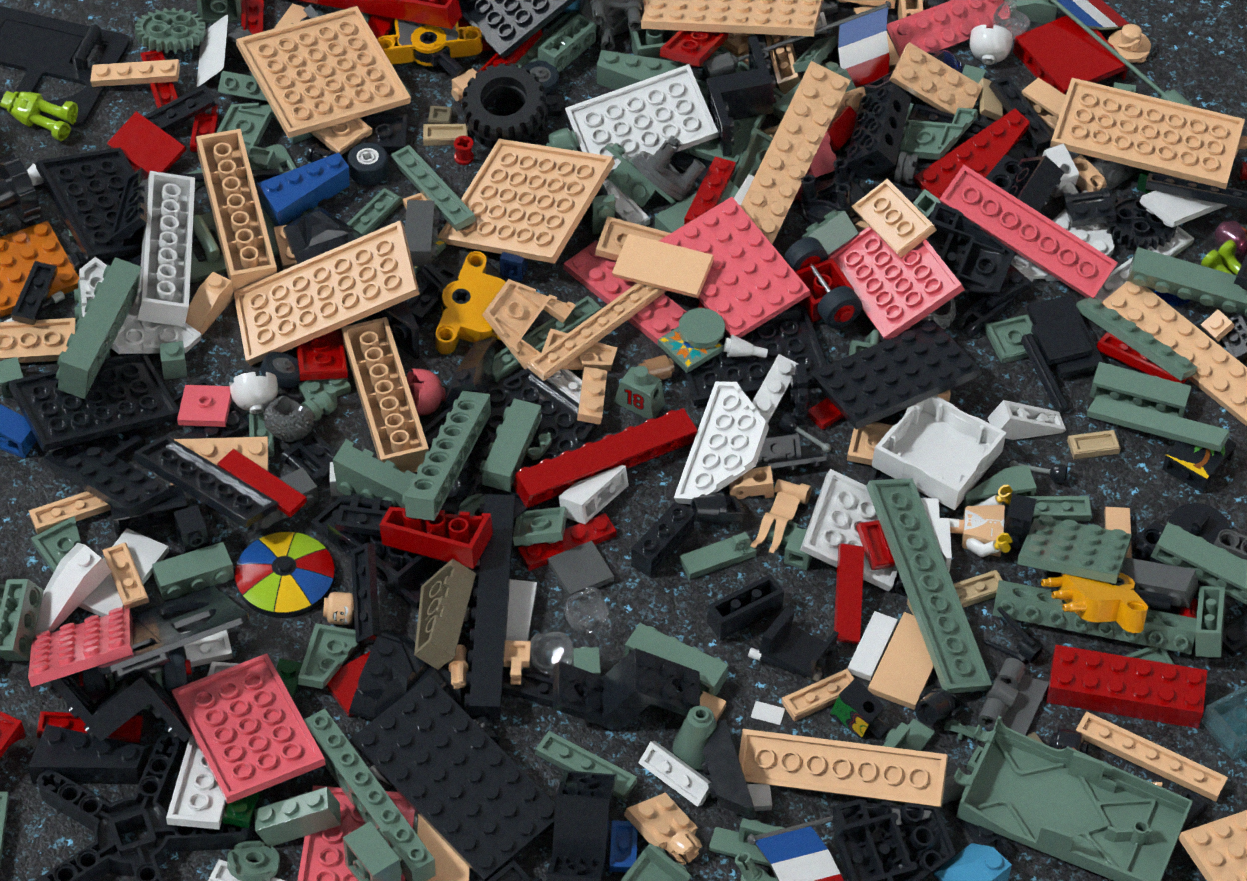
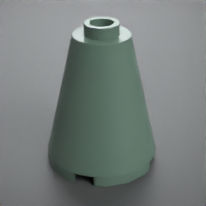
(694, 736)

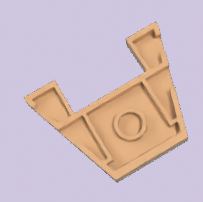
(515, 311)

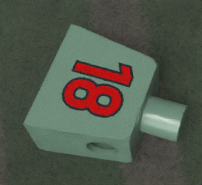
(641, 393)

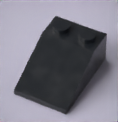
(403, 327)

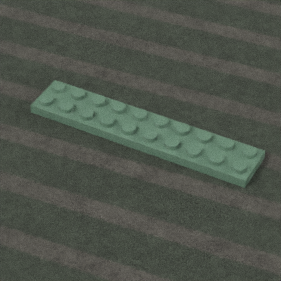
(929, 586)

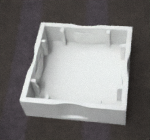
(939, 450)

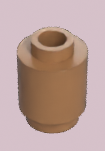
(659, 366)

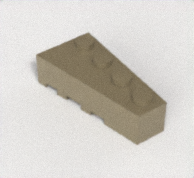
(442, 613)

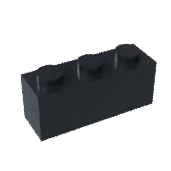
(745, 606)

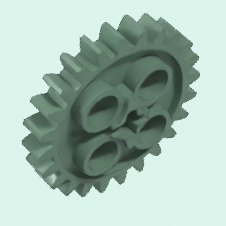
(170, 30)

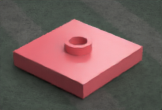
(205, 406)

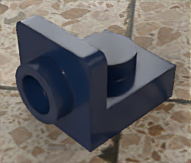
(513, 266)

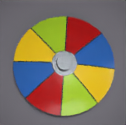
(284, 574)

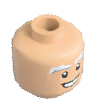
(339, 608)

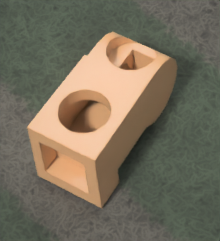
(1089, 176)
(753, 483)

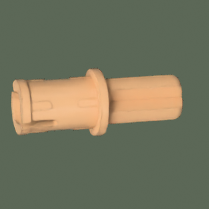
(459, 667)

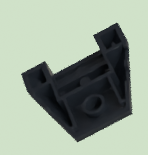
(969, 252)

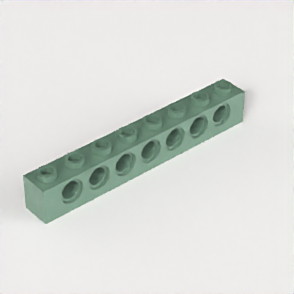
(447, 456)
(1038, 607)
(370, 797)

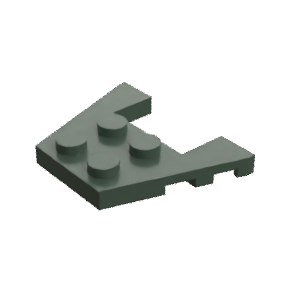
(253, 122)
(934, 139)

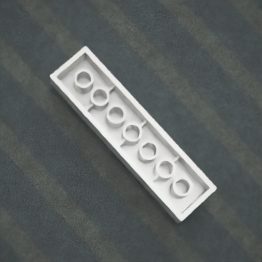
(167, 250)

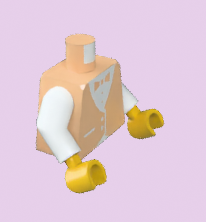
(984, 525)

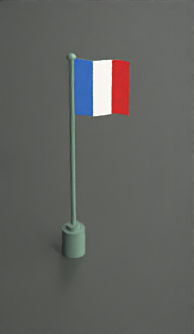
(1100, 16)

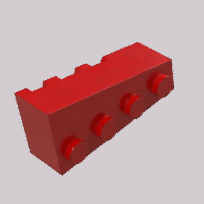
(446, 538)

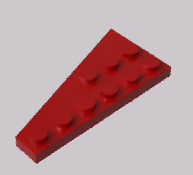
(978, 153)

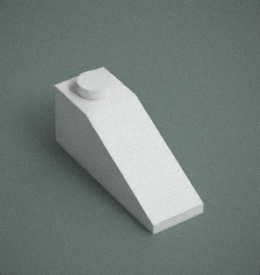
(1025, 421)
(592, 494)

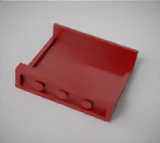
(1066, 52)

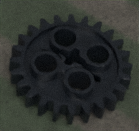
(1137, 225)

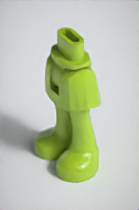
(27, 109)
(1223, 257)

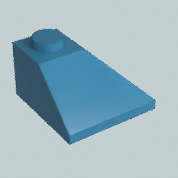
(975, 864)

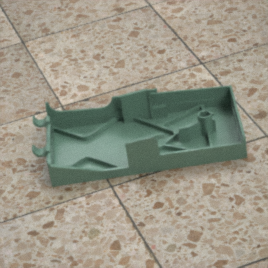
(1072, 806)

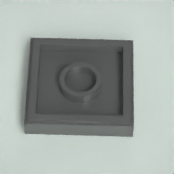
(580, 568)

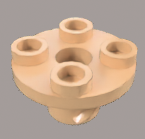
(1131, 43)

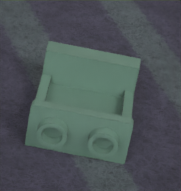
(656, 866)

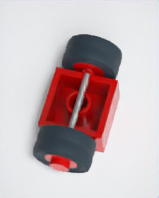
(830, 291)

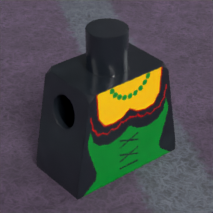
(859, 711)

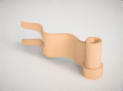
(783, 511)

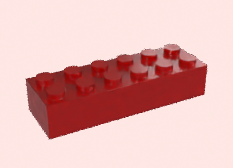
(1127, 686)

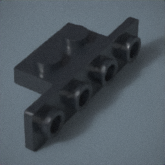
(786, 453)

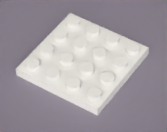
(838, 511)

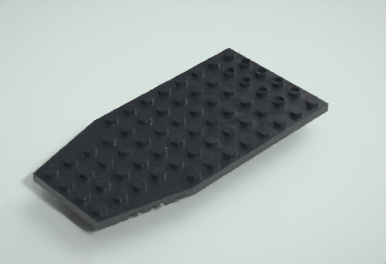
(408, 571)

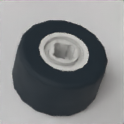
(368, 163)

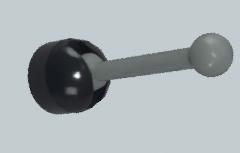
(790, 424)
(1057, 472)

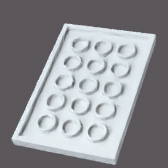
(644, 116)

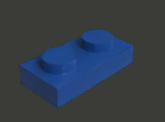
(623, 846)

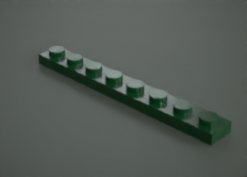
(242, 811)

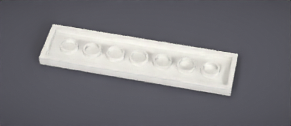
(197, 796)

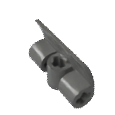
(1013, 698)

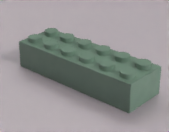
(98, 327)

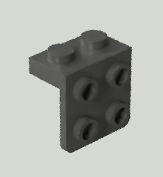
(1112, 172)

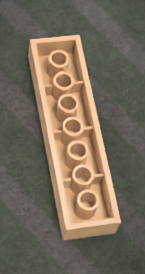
(235, 207)
(385, 394)

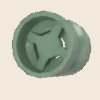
(320, 405)

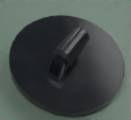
(1200, 520)

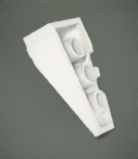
(69, 586)

